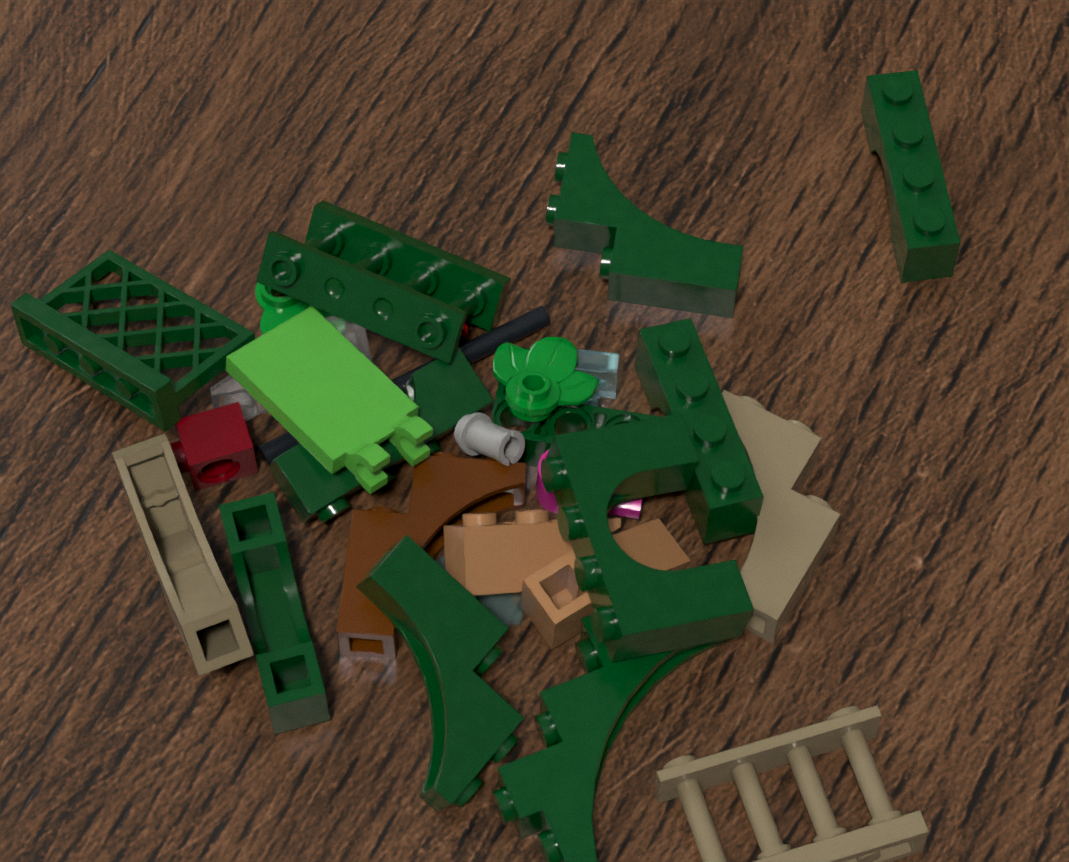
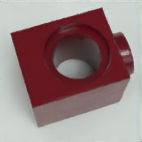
(214, 447)

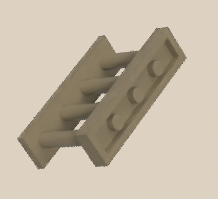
(884, 840)

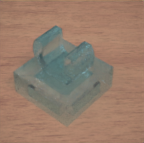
(603, 367)

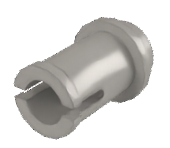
(479, 435)

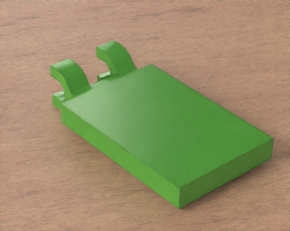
(330, 397)

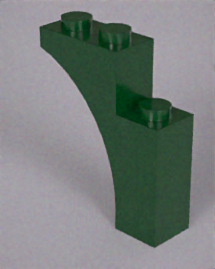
(639, 254)
(448, 640)

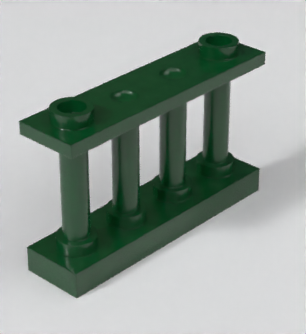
(384, 281)

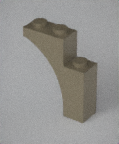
(791, 528)
(181, 556)

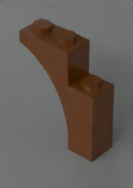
(440, 494)

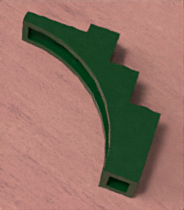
(578, 728)

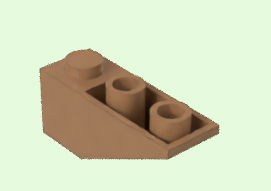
(498, 555)
(558, 604)

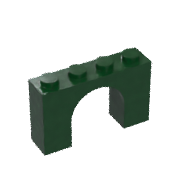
(635, 605)

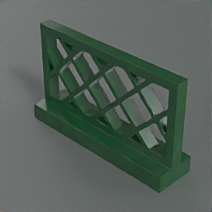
(104, 359)

